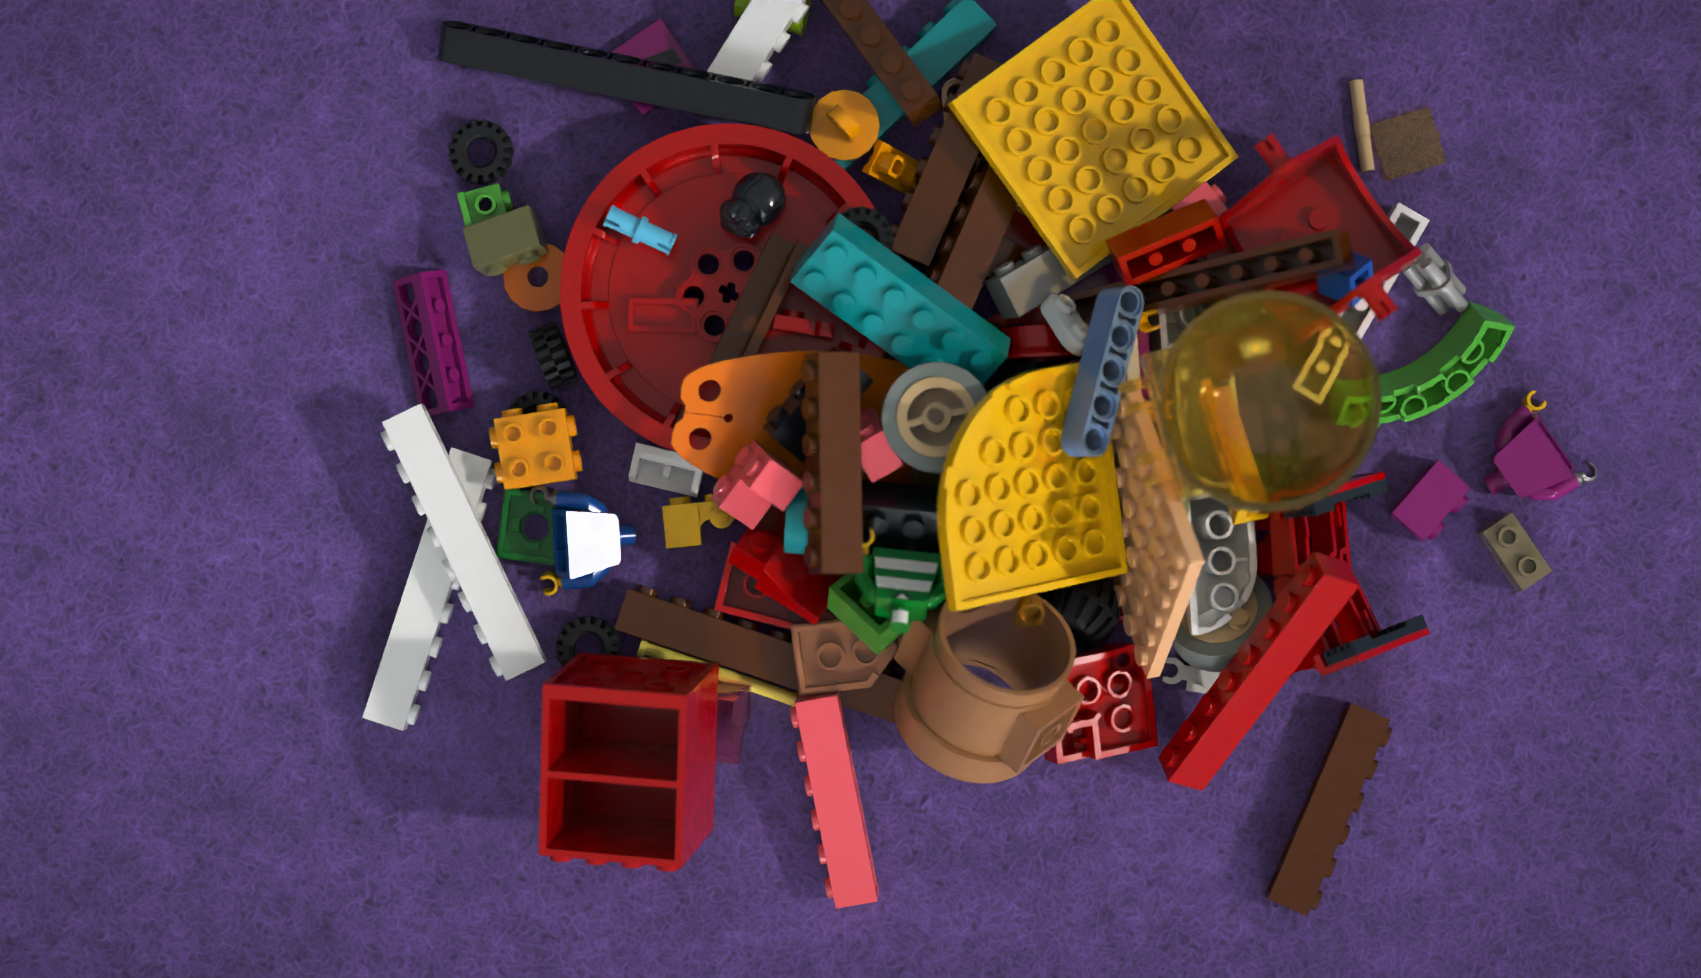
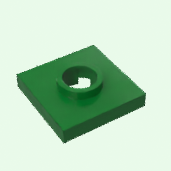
(512, 541)

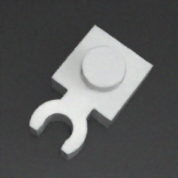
(1197, 679)

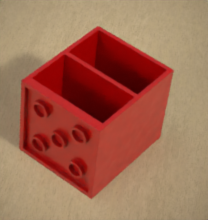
(628, 760)

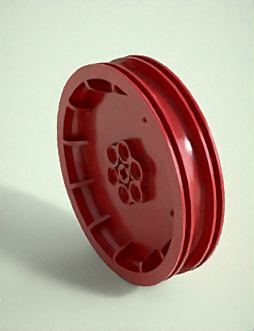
(680, 189)

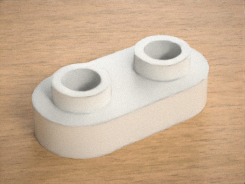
(1065, 322)

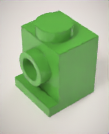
(470, 203)

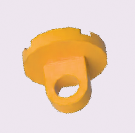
(844, 125)

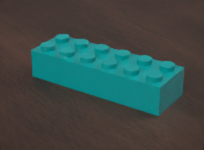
(896, 303)

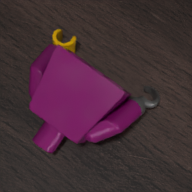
(1532, 458)

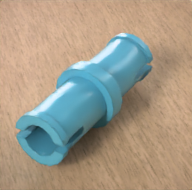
(640, 230)

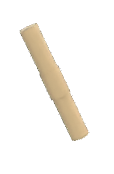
(1361, 125)

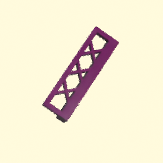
(438, 341)

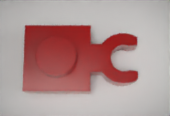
(794, 323)

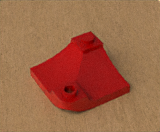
(780, 573)
(1115, 709)

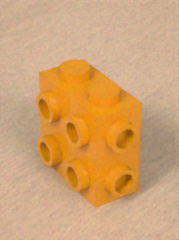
(535, 447)

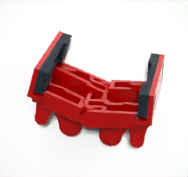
(1288, 548)

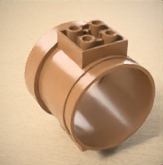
(967, 723)

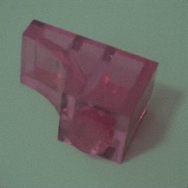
(732, 719)

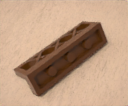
(759, 300)

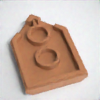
(834, 658)

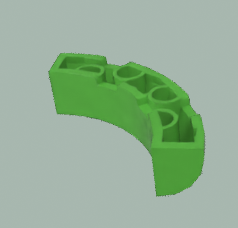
(1445, 368)

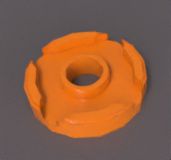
(531, 297)

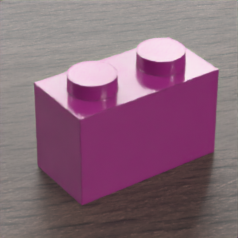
(1430, 501)

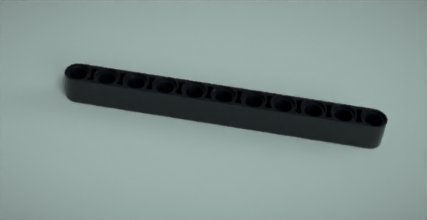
(626, 77)

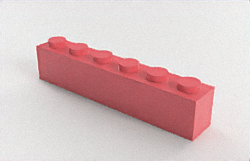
(836, 799)

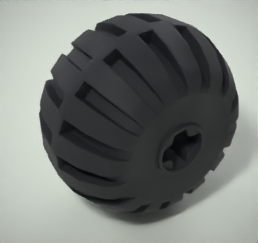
(1088, 610)

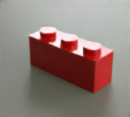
(1166, 243)

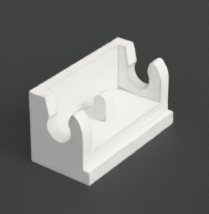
(664, 470)

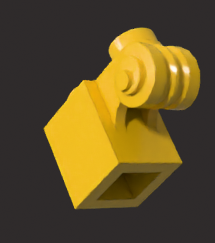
(685, 519)

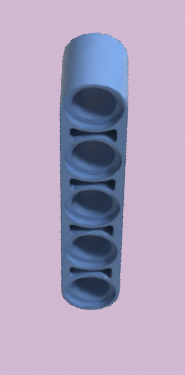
(1101, 370)

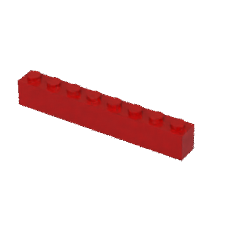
(1258, 670)

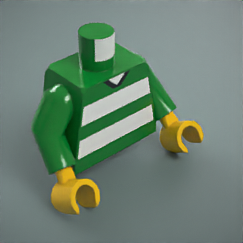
(901, 584)

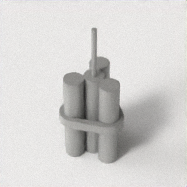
(1436, 282)

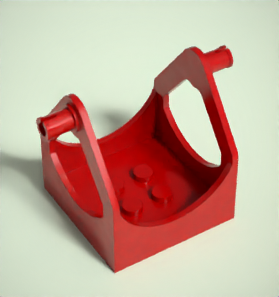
(1314, 196)

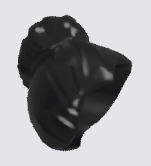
(754, 204)

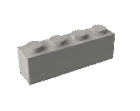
(1030, 281)

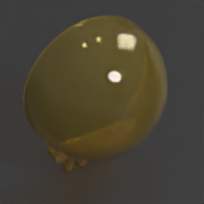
(1261, 403)

